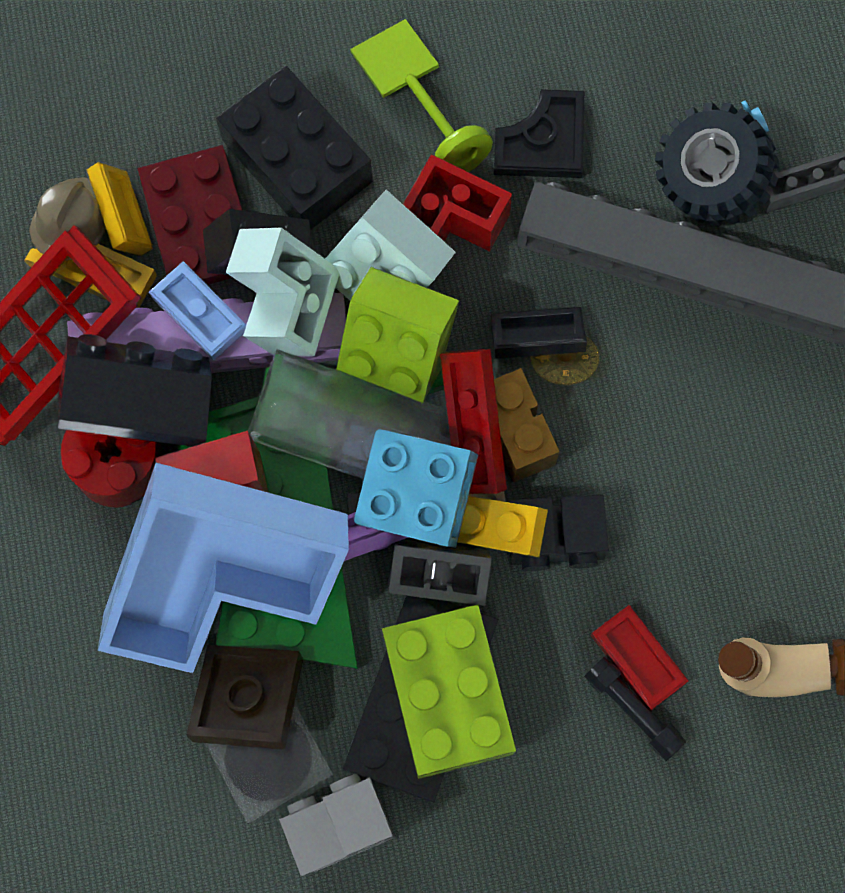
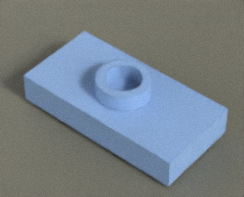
(198, 310)

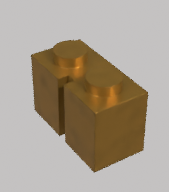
(524, 436)

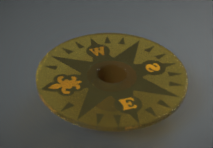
(567, 367)

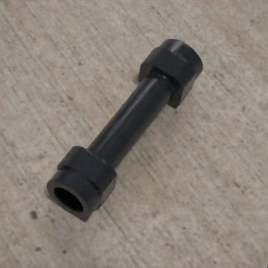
(664, 739)

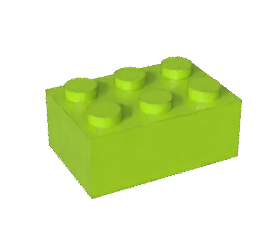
(448, 691)

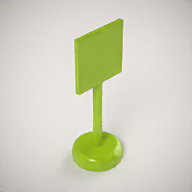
(399, 59)

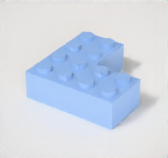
(214, 544)

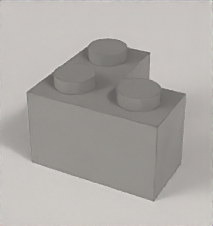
(337, 826)

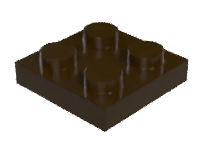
(245, 697)

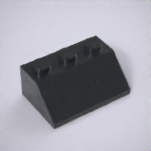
(134, 391)

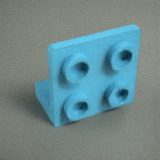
(416, 488)

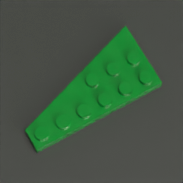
(329, 639)

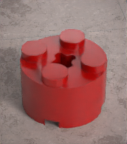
(111, 482)

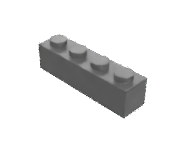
(807, 182)

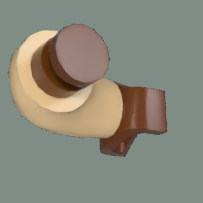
(782, 669)

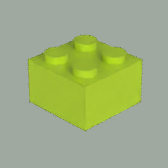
(396, 334)

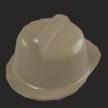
(61, 208)

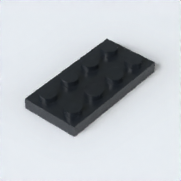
(381, 740)

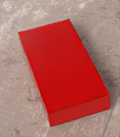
(639, 657)

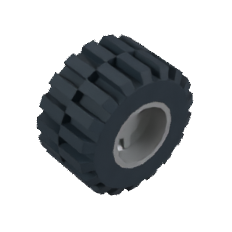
(717, 164)

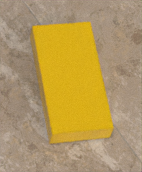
(119, 209)

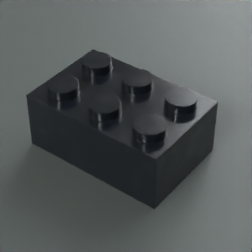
(295, 148)

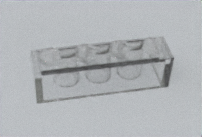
(335, 415)

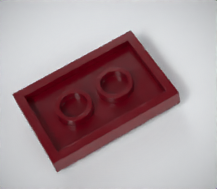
(185, 199)

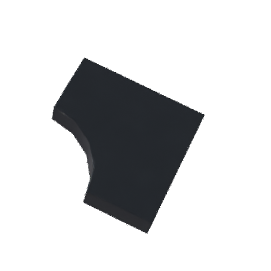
(546, 141)

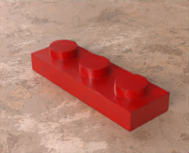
(474, 415)

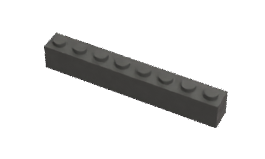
(685, 261)

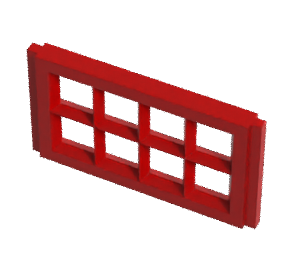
(98, 272)

